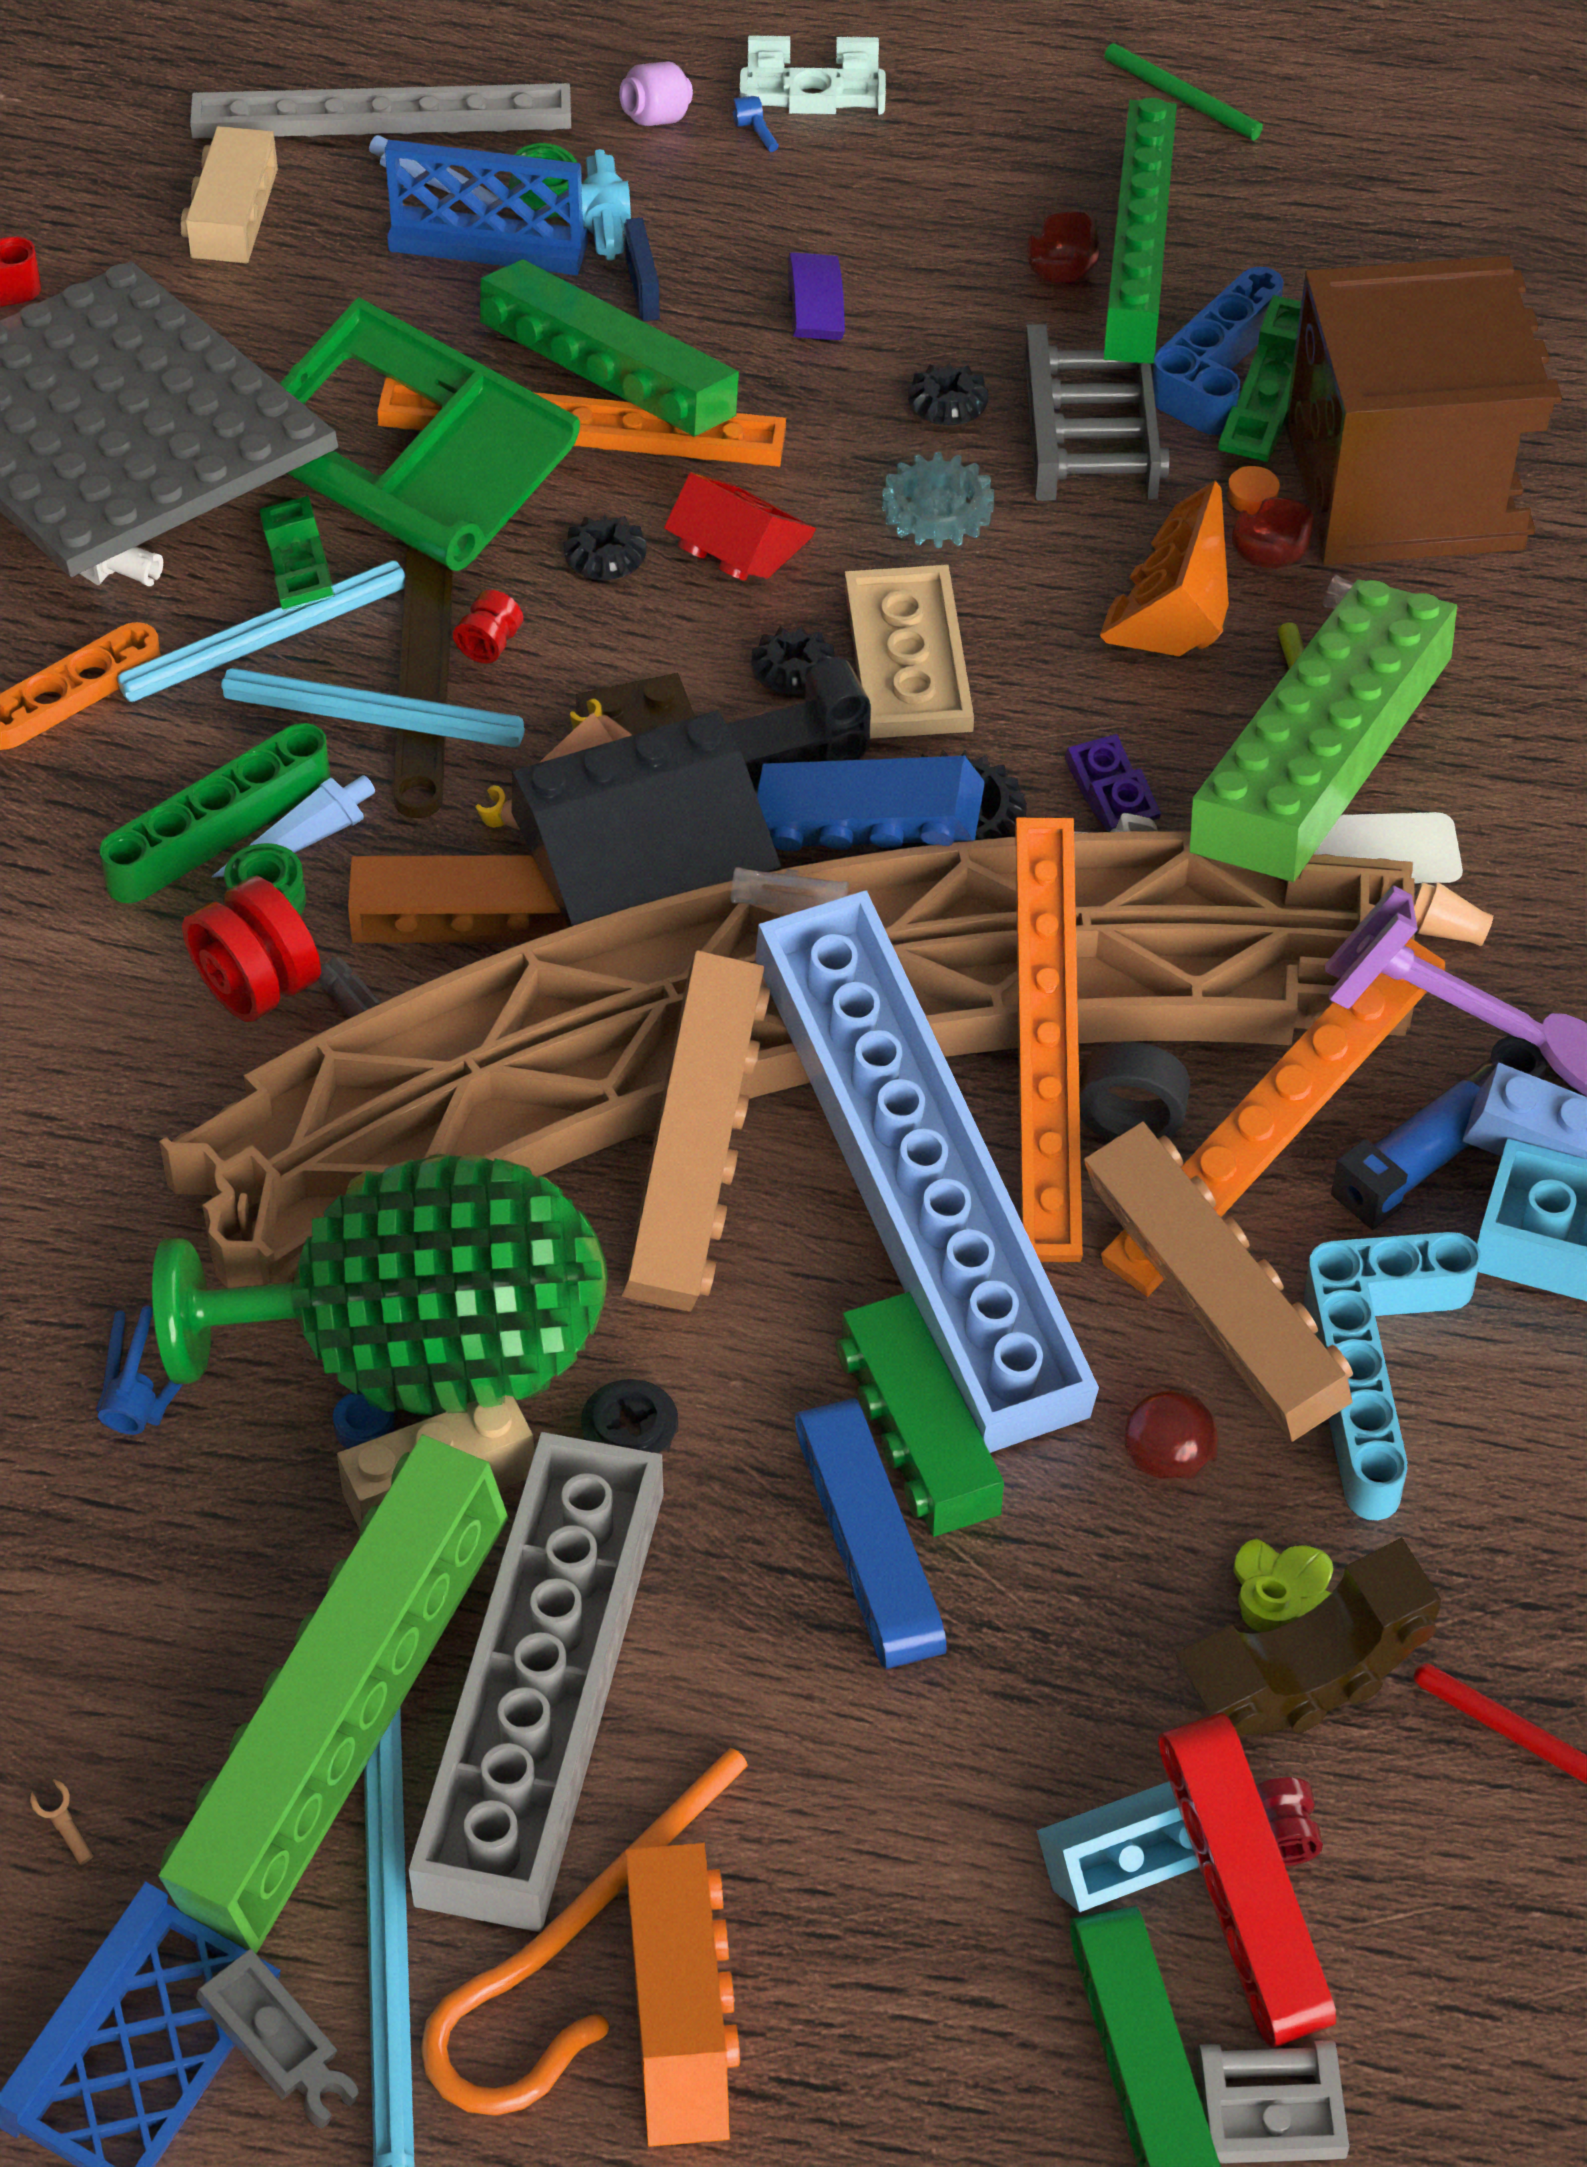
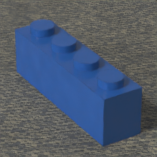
(871, 802)

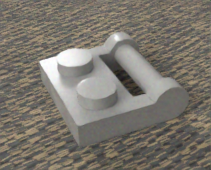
(1274, 2120)

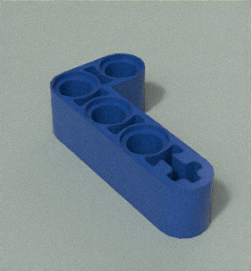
(1195, 366)

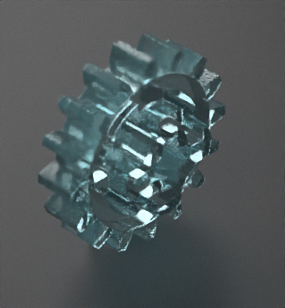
(938, 500)

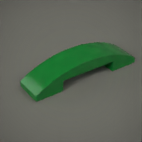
(1263, 402)
(296, 553)

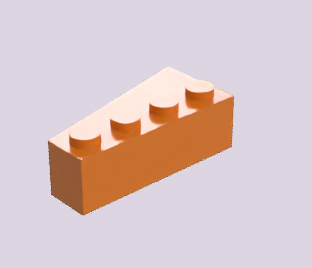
(681, 1993)

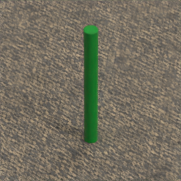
(1183, 91)

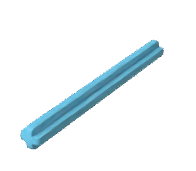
(258, 633)
(373, 707)

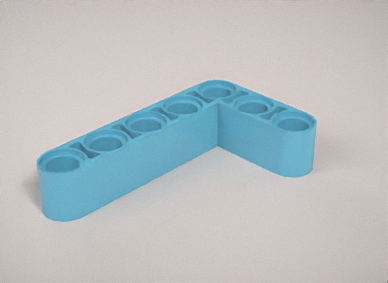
(1346, 1289)

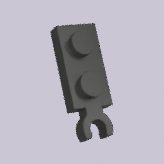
(275, 2034)

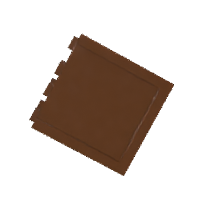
(1416, 407)

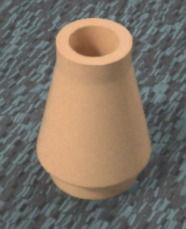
(1449, 916)

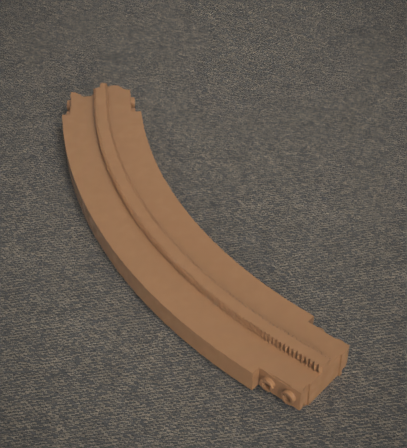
(577, 1029)

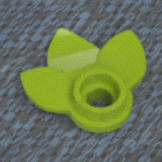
(1281, 1585)

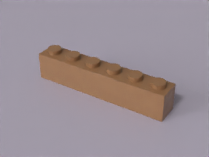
(695, 1131)
(1220, 1281)

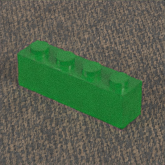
(920, 1414)

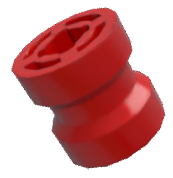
(484, 633)

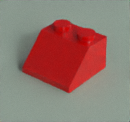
(735, 527)

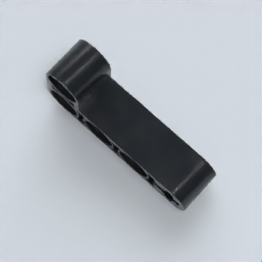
(825, 727)

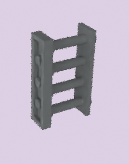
(1052, 428)

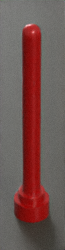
(1502, 1720)

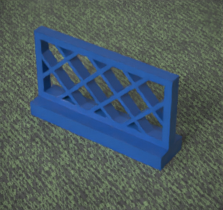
(485, 235)
(81, 2022)

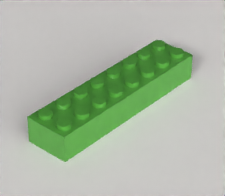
(1322, 730)
(335, 1694)

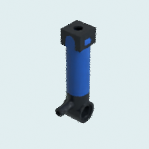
(1377, 1176)

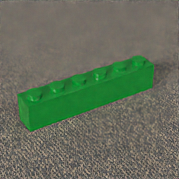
(609, 347)

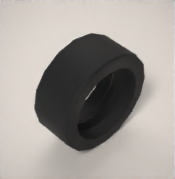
(1138, 1067)

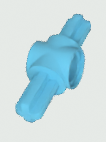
(605, 204)

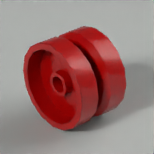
(251, 948)

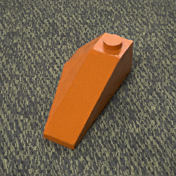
(1181, 586)

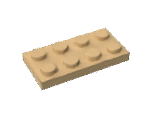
(909, 650)

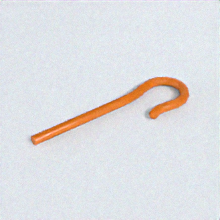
(542, 1949)

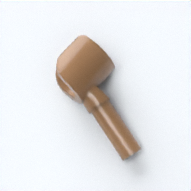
(64, 1823)

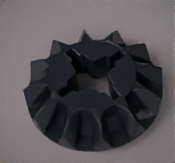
(953, 407)
(611, 560)
(790, 675)
(639, 1401)

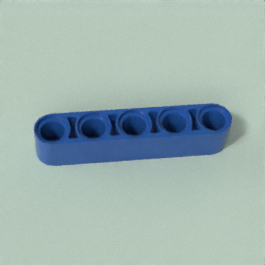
(870, 1534)

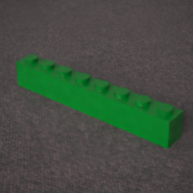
(1140, 232)

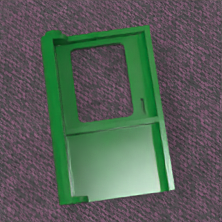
(464, 467)

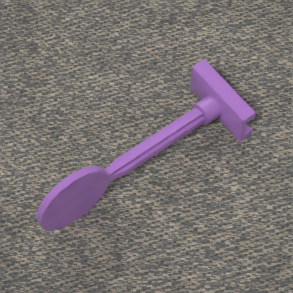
(1380, 948)

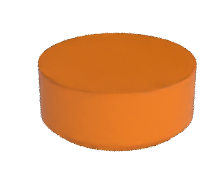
(1250, 487)

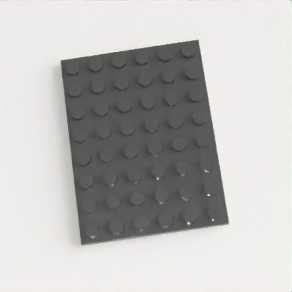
(133, 419)

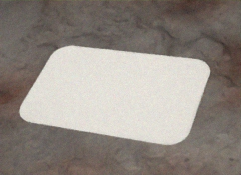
(1421, 838)

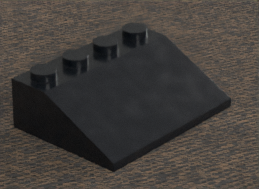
(642, 818)

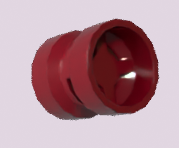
(1288, 1809)

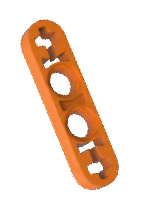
(113, 652)

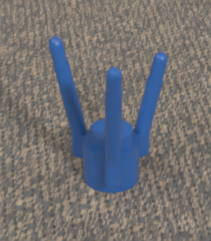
(128, 1399)

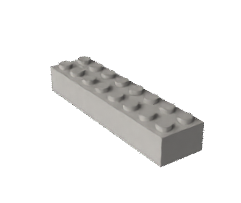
(538, 1684)

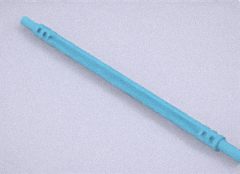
(388, 1954)

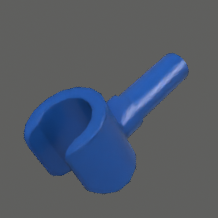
(750, 112)

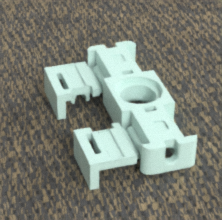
(852, 86)

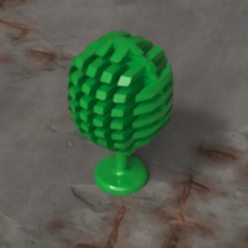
(415, 1287)

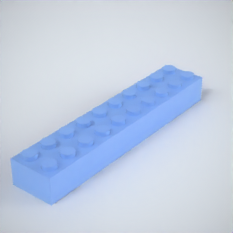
(925, 1170)

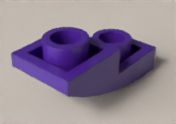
(816, 296)
(1110, 781)

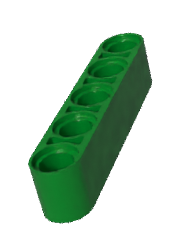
(214, 813)
(1141, 2040)

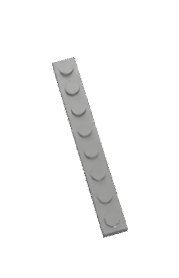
(385, 110)

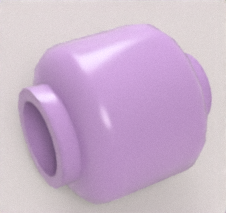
(655, 93)

